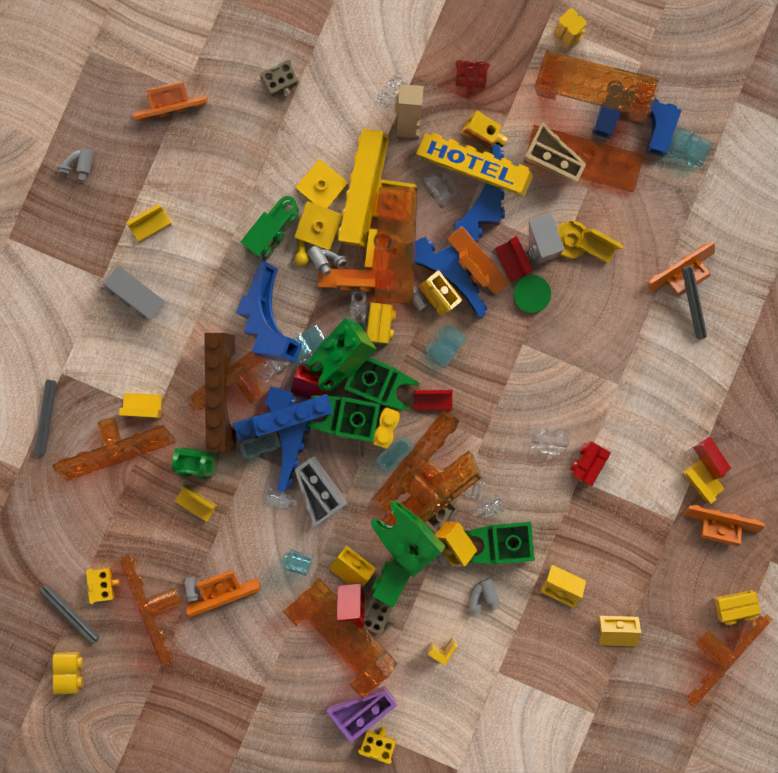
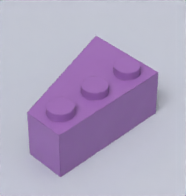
(359, 714)

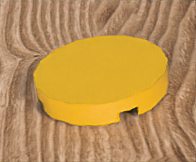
(569, 235)

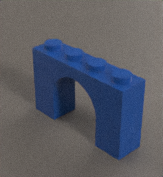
(663, 119)

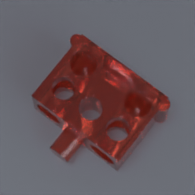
(471, 69)

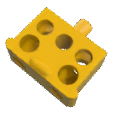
(95, 585)
(375, 751)

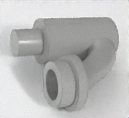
(84, 163)
(319, 259)
(488, 590)

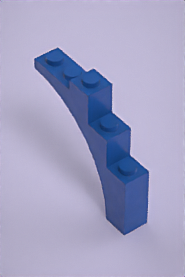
(261, 324)

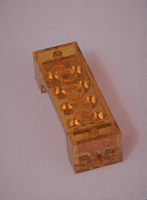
(597, 85)
(353, 644)

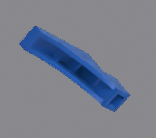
(486, 208)
(448, 264)
(282, 418)
(290, 437)

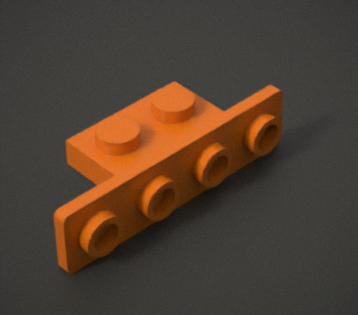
(167, 99)
(477, 262)
(673, 274)
(348, 279)
(722, 526)
(220, 591)

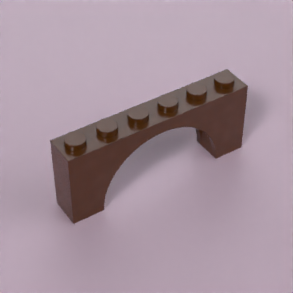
(218, 352)

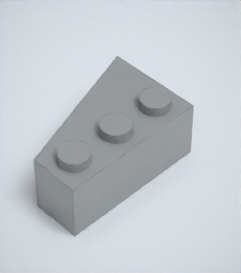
(543, 240)
(132, 292)
(319, 491)

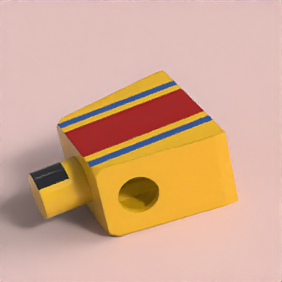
(477, 129)

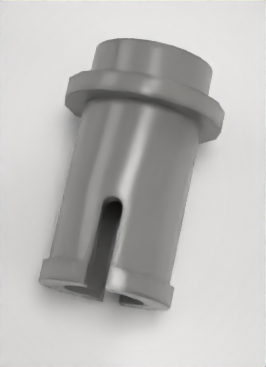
(418, 300)
(190, 589)

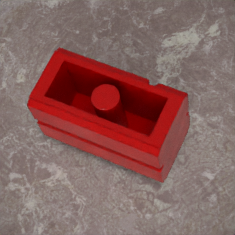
(589, 463)

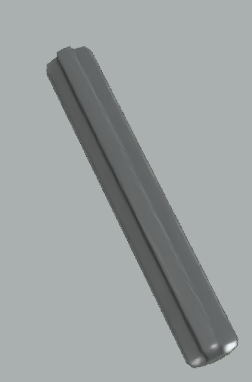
(694, 302)
(45, 417)
(69, 614)

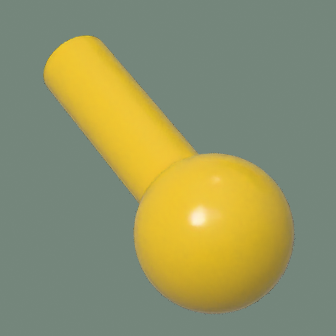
(301, 257)

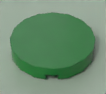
(532, 294)

